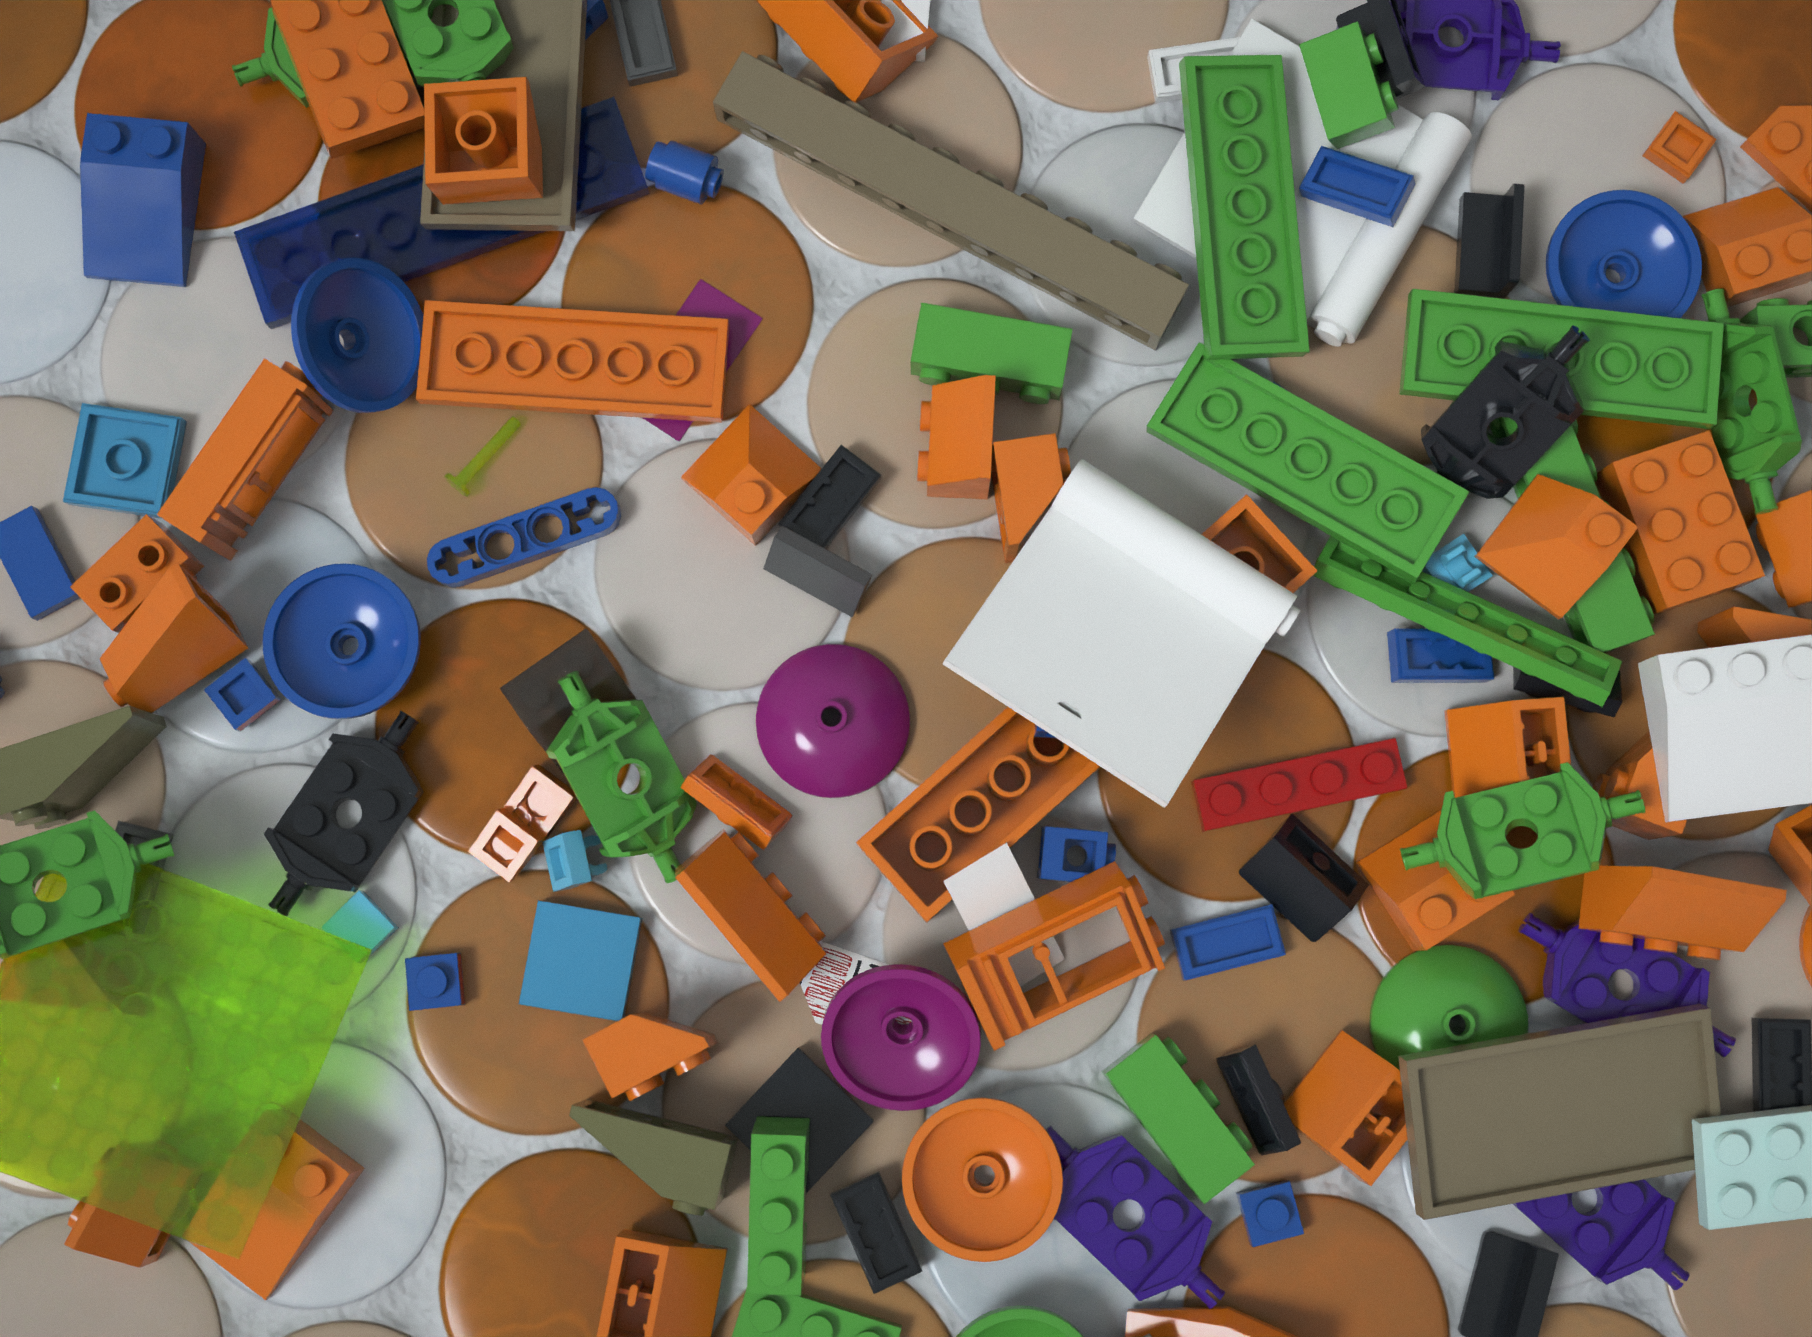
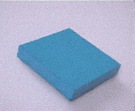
(124, 460)
(580, 961)

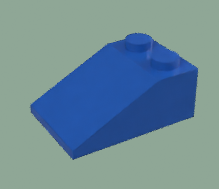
(139, 198)

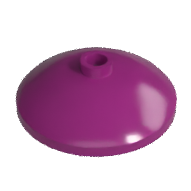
(842, 757)
(896, 1062)

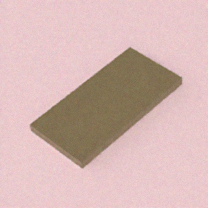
(550, 53)
(1557, 1109)

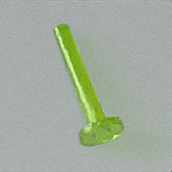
(482, 456)

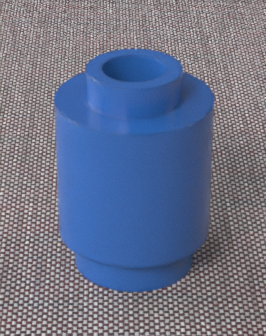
(684, 171)

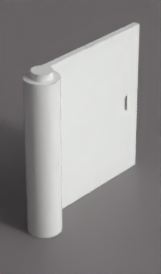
(1342, 254)
(1122, 632)

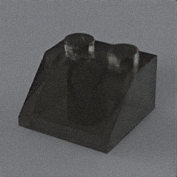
(541, 699)

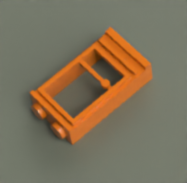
(246, 457)
(984, 952)

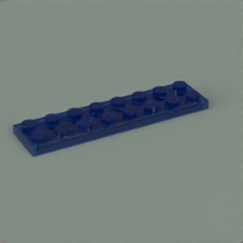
(385, 226)

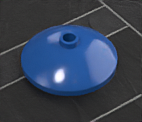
(1637, 239)
(378, 328)
(308, 634)

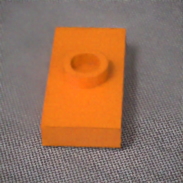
(736, 801)

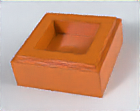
(1679, 147)

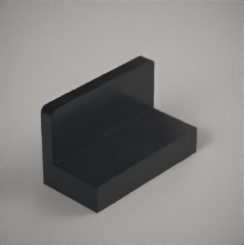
(1399, 59)
(1489, 243)
(1304, 879)
(1507, 1288)

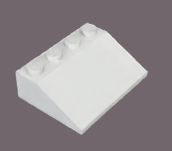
(1731, 727)

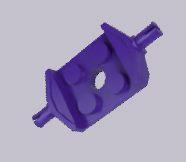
(1491, 47)
(1581, 968)
(1617, 1235)
(1164, 1245)

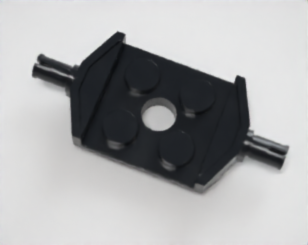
(1516, 384)
(308, 834)

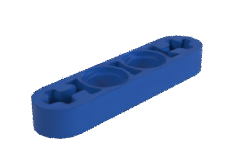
(526, 545)

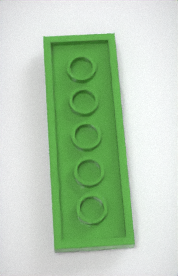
(1243, 207)
(1627, 371)
(1308, 462)

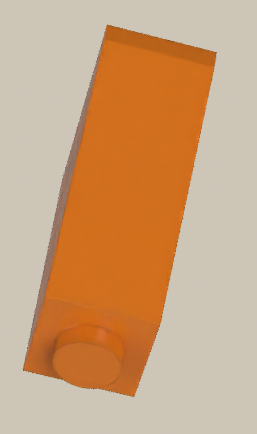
(170, 643)

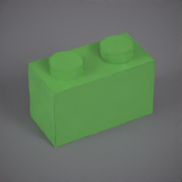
(1349, 85)

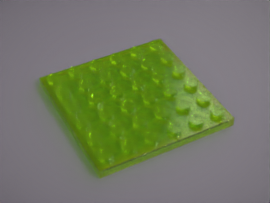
(168, 1055)

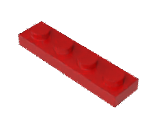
(1299, 784)

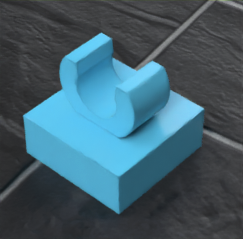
(1457, 565)
(568, 860)

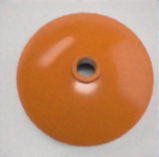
(974, 1217)

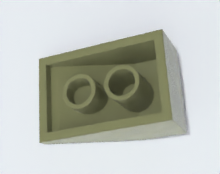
(70, 765)
(668, 1155)

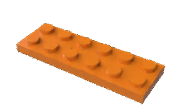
(573, 361)

